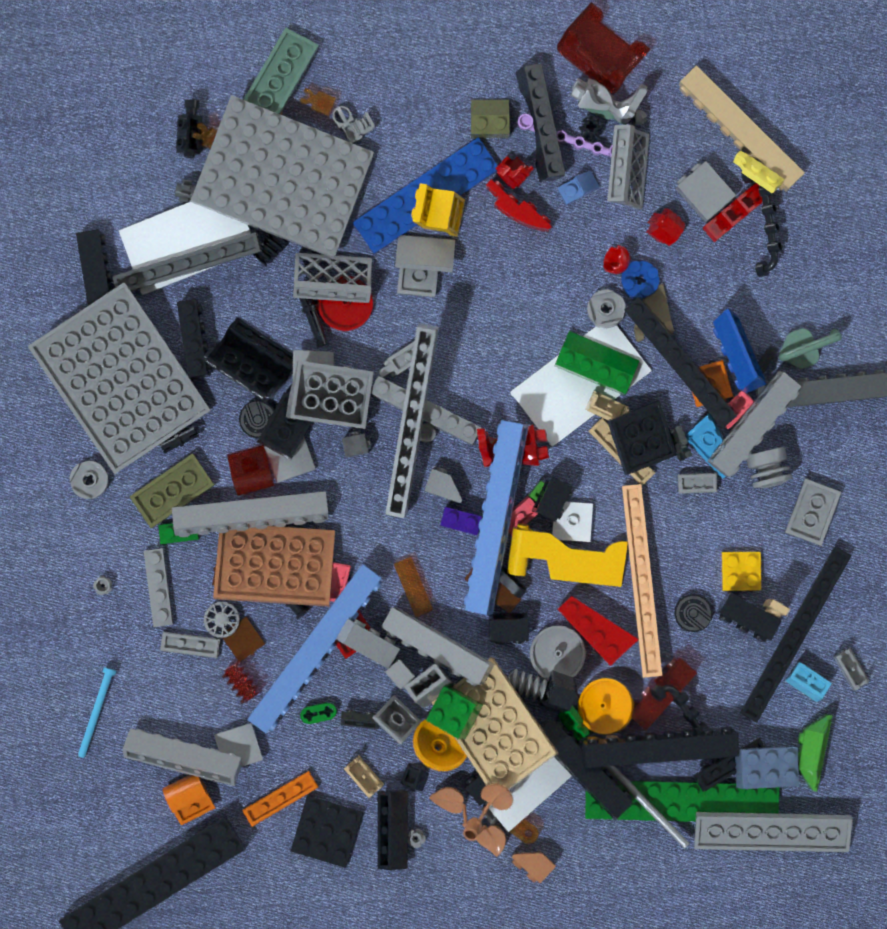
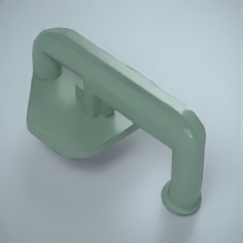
(801, 348)

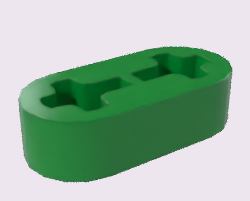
(319, 718)

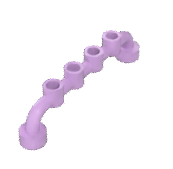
(525, 122)

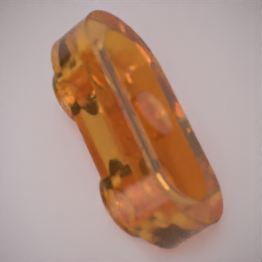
(521, 827)

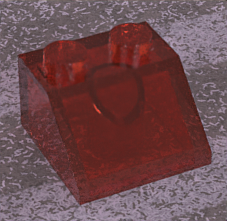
(250, 470)

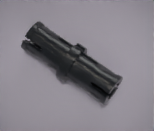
(179, 439)

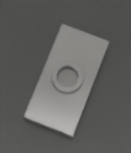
(697, 483)

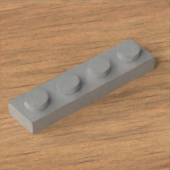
(158, 587)

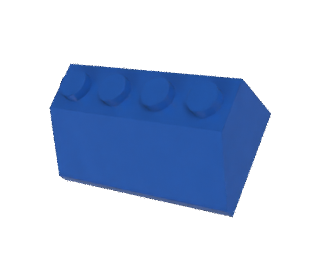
(739, 352)

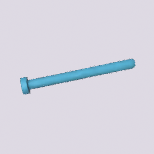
(96, 710)

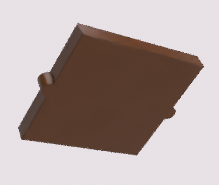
(244, 640)

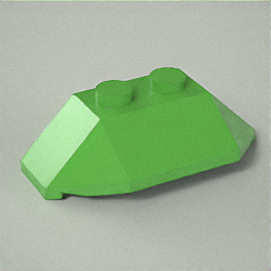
(812, 750)

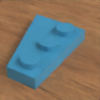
(706, 439)

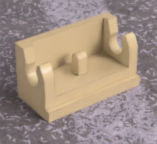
(605, 406)
(363, 776)

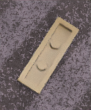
(775, 608)

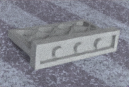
(621, 169)
(332, 289)

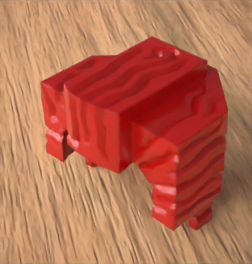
(513, 172)
(665, 227)

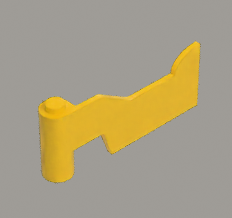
(565, 562)

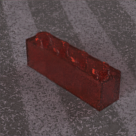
(649, 709)

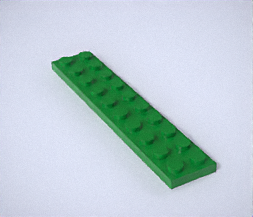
(683, 799)

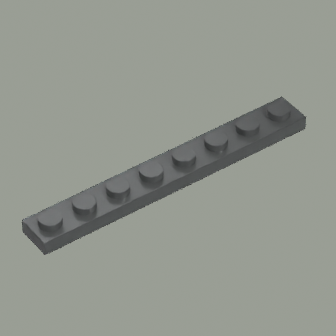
(189, 262)

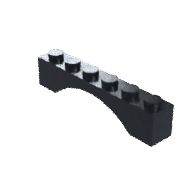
(548, 154)

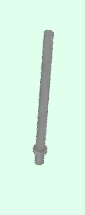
(648, 806)

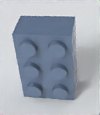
(767, 767)

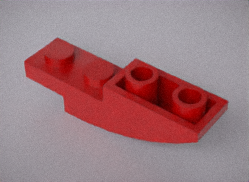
(523, 214)

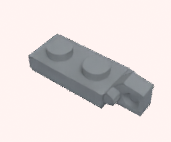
(398, 362)

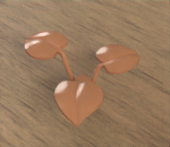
(491, 838)

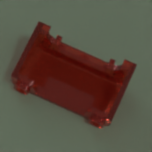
(599, 50)

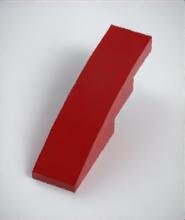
(734, 213)

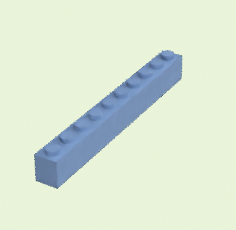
(496, 517)
(314, 648)

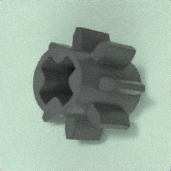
(184, 191)

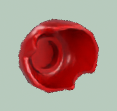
(616, 260)

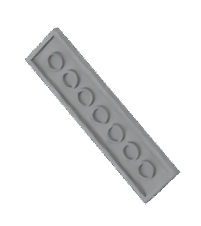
(772, 832)

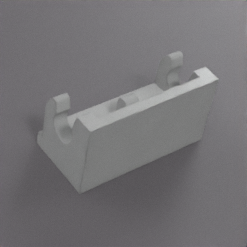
(851, 669)

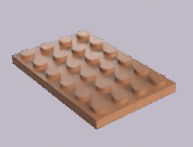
(275, 565)

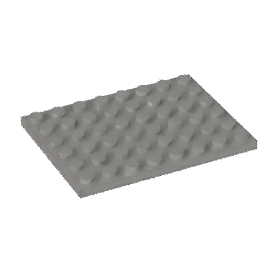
(282, 176)
(119, 378)

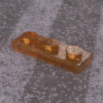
(413, 586)

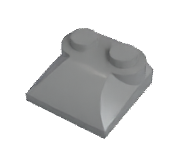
(397, 720)

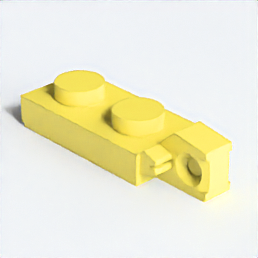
(758, 172)

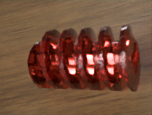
(240, 682)

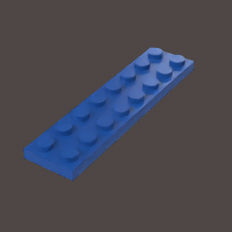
(394, 215)

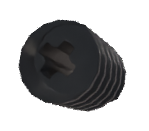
(269, 247)

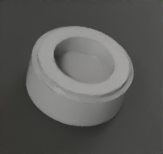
(428, 433)

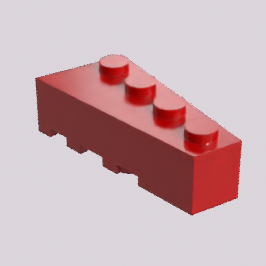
(602, 634)

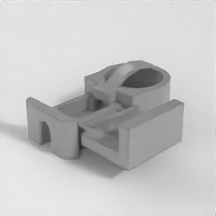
(355, 128)

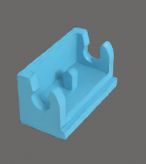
(808, 682)

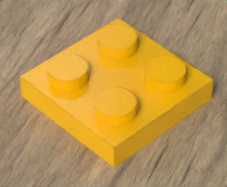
(741, 571)

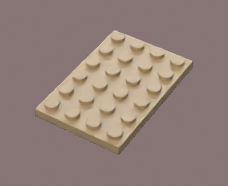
(505, 737)

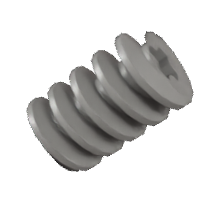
(527, 685)

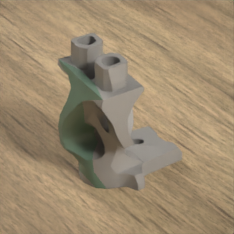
(600, 102)

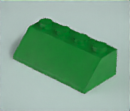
(597, 363)

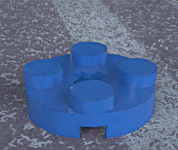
(637, 269)

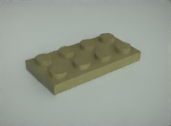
(171, 489)

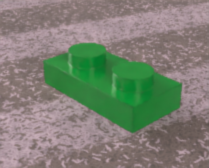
(167, 535)

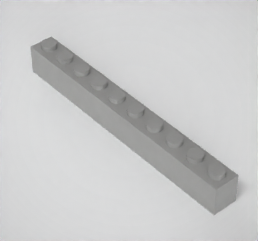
(412, 420)

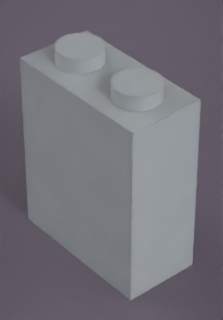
(705, 191)
(428, 685)

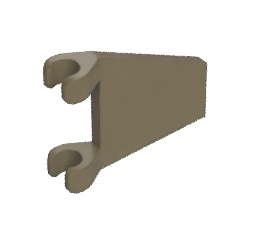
(659, 306)

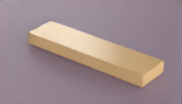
(603, 435)

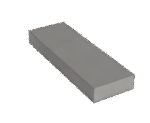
(190, 644)

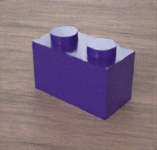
(460, 521)

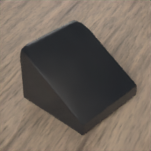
(414, 778)

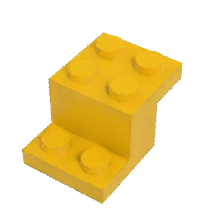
(438, 209)

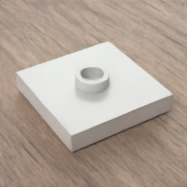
(574, 523)

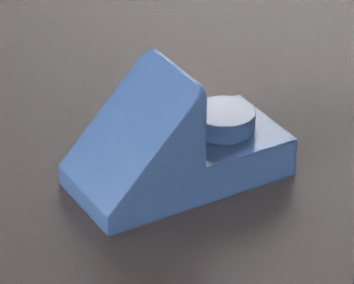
(578, 187)

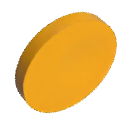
(606, 706)

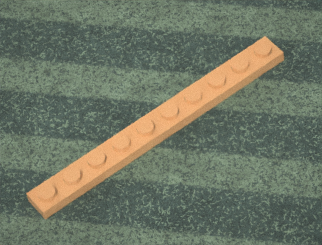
(641, 581)

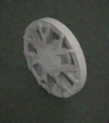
(221, 619)

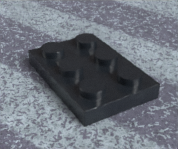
(283, 433)

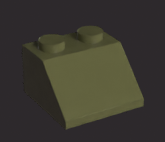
(490, 118)

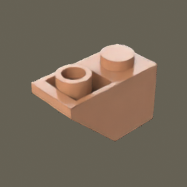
(534, 863)

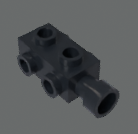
(186, 127)

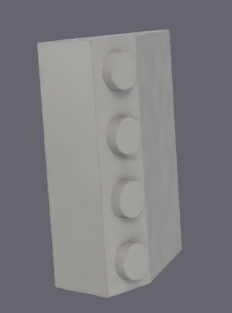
(330, 394)

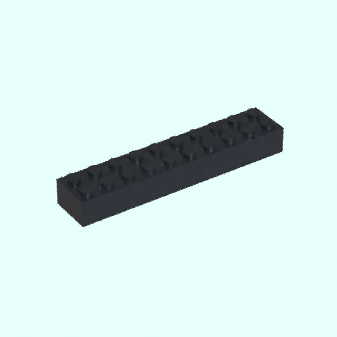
(158, 879)

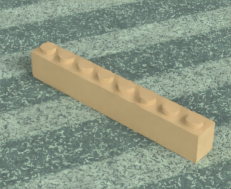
(738, 126)

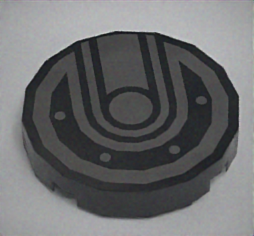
(255, 417)
(693, 613)

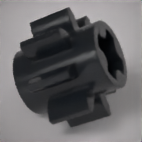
(594, 124)

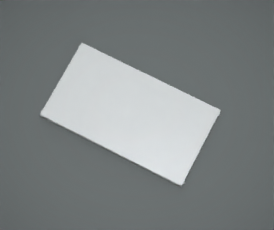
(176, 234)
(559, 399)

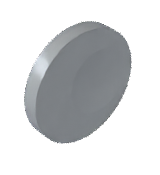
(557, 650)

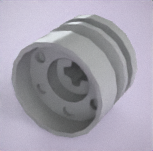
(769, 467)

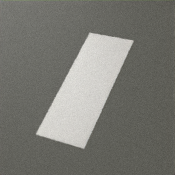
(532, 792)

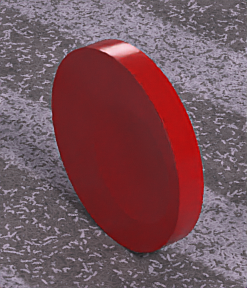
(344, 314)

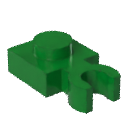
(573, 721)

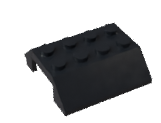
(251, 360)

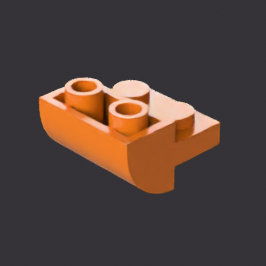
(188, 798)

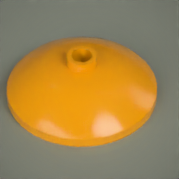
(427, 738)

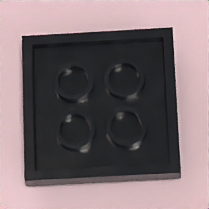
(642, 437)
(326, 831)

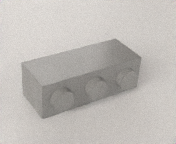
(368, 642)

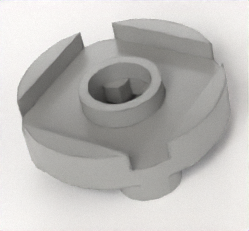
(603, 319)
(79, 485)

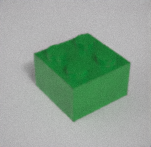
(454, 712)

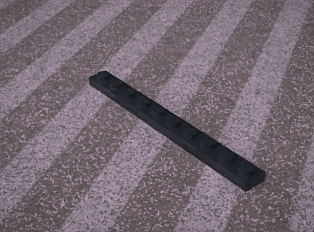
(795, 634)

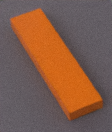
(280, 798)

